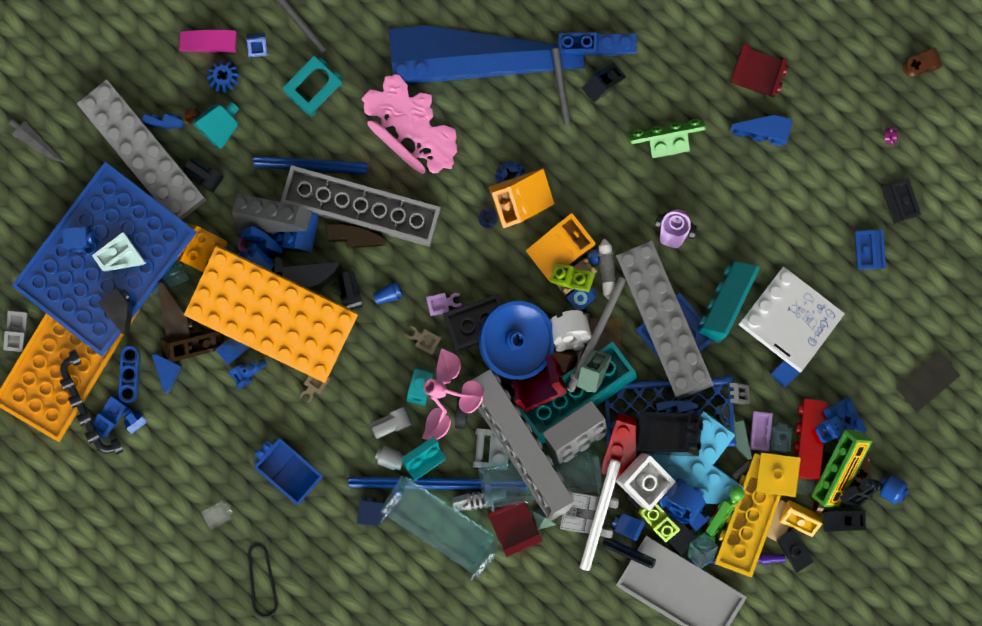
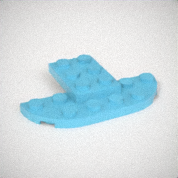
(700, 470)

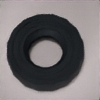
(460, 420)

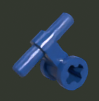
(243, 374)

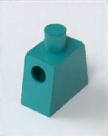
(217, 123)
(416, 387)

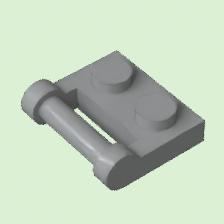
(497, 454)

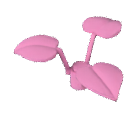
(471, 396)

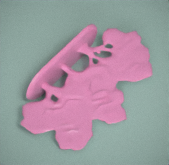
(411, 120)

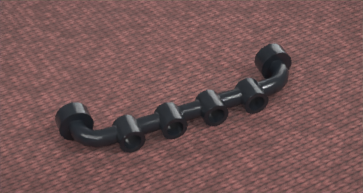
(76, 401)

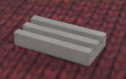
(737, 394)

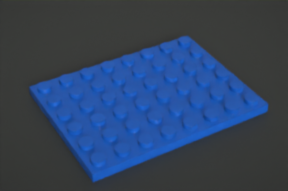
(72, 283)

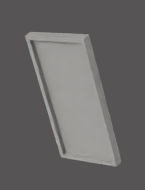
(680, 588)

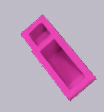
(208, 41)

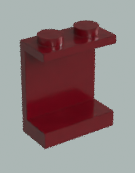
(759, 72)
(540, 387)
(514, 528)

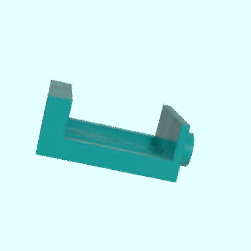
(332, 84)

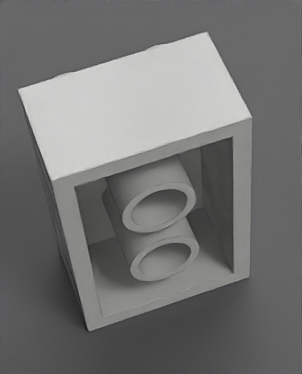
(575, 432)

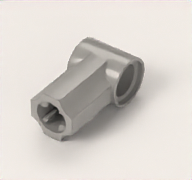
(393, 422)

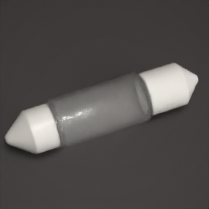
(607, 268)

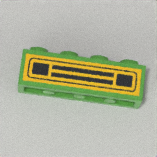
(842, 468)

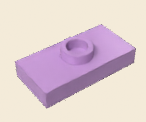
(761, 431)

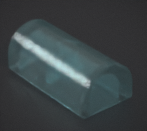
(174, 277)

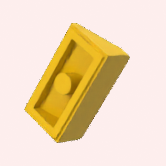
(801, 518)

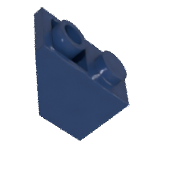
(370, 512)

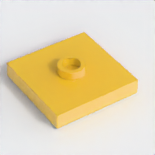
(778, 474)

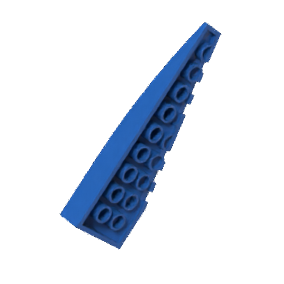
(448, 54)

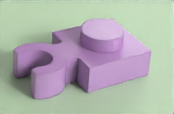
(439, 303)

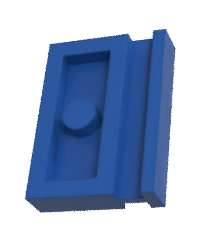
(870, 249)

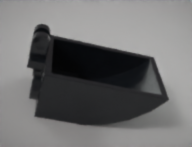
(309, 276)
(669, 433)

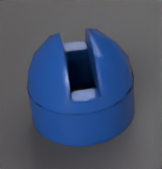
(592, 256)

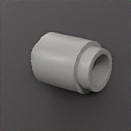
(389, 458)

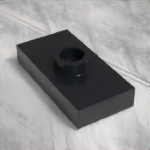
(794, 550)

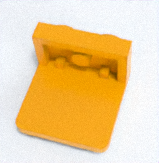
(200, 248)

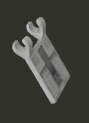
(582, 513)

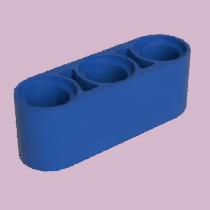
(126, 365)

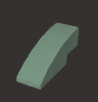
(742, 444)

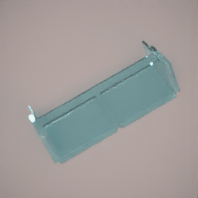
(505, 486)
(440, 526)

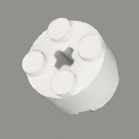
(570, 331)

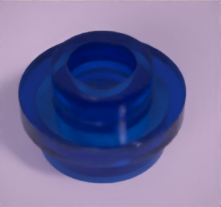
(485, 212)

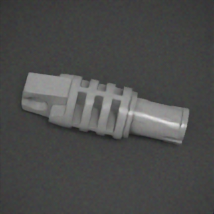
(467, 501)

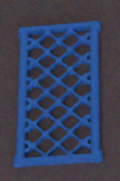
(666, 384)

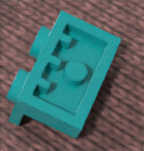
(423, 458)

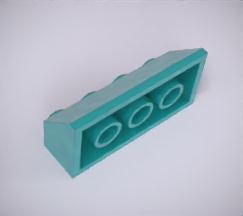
(728, 300)

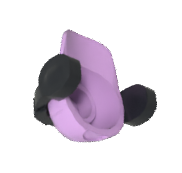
(675, 228)

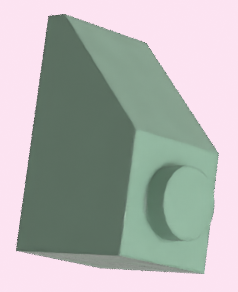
(593, 371)

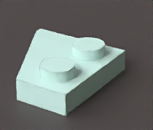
(118, 254)

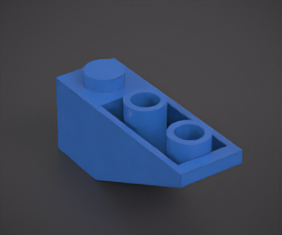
(768, 128)

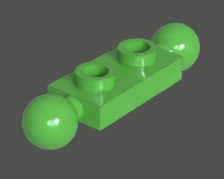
(725, 509)

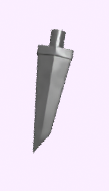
(31, 138)

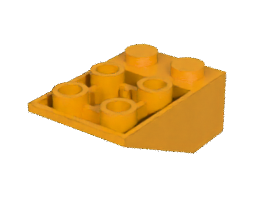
(521, 197)
(561, 245)

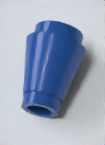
(388, 293)

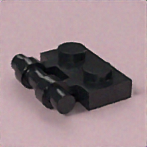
(858, 495)

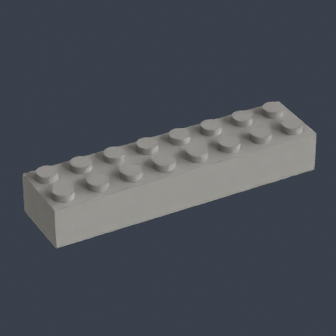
(141, 150)
(361, 206)
(664, 320)
(522, 448)

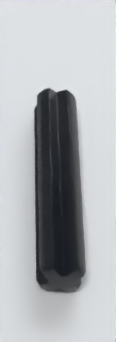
(629, 552)

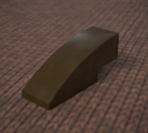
(354, 236)

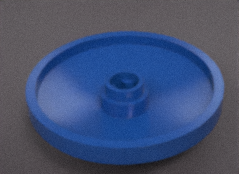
(516, 340)

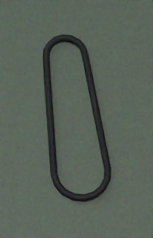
(252, 583)

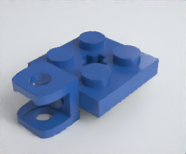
(835, 423)

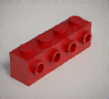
(808, 443)

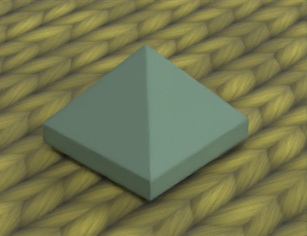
(541, 519)

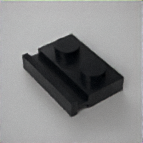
(901, 201)

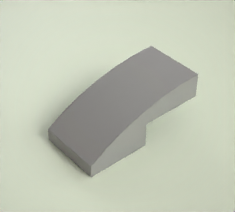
(16, 330)

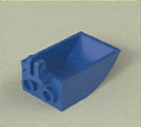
(286, 470)

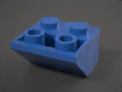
(298, 241)

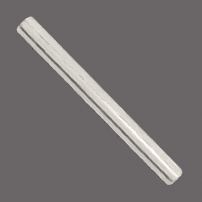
(600, 514)

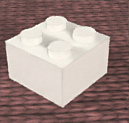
(645, 481)

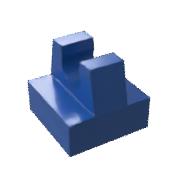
(133, 421)

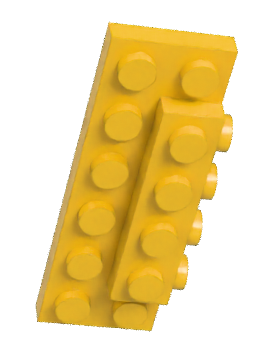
(747, 525)

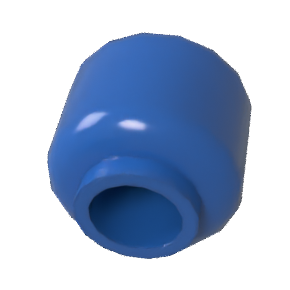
(893, 489)

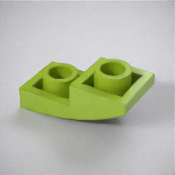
(572, 278)
(660, 522)

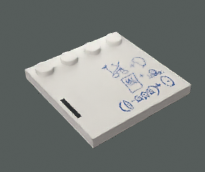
(791, 319)

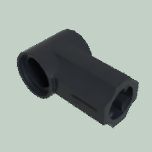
(206, 176)
(350, 295)

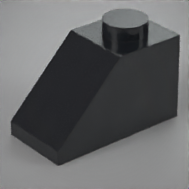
(603, 82)
(118, 308)
(844, 521)

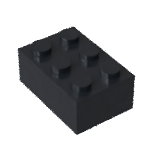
(466, 321)

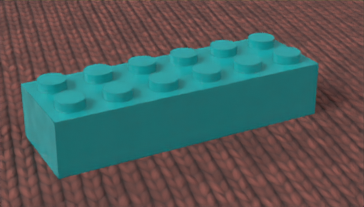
(549, 414)

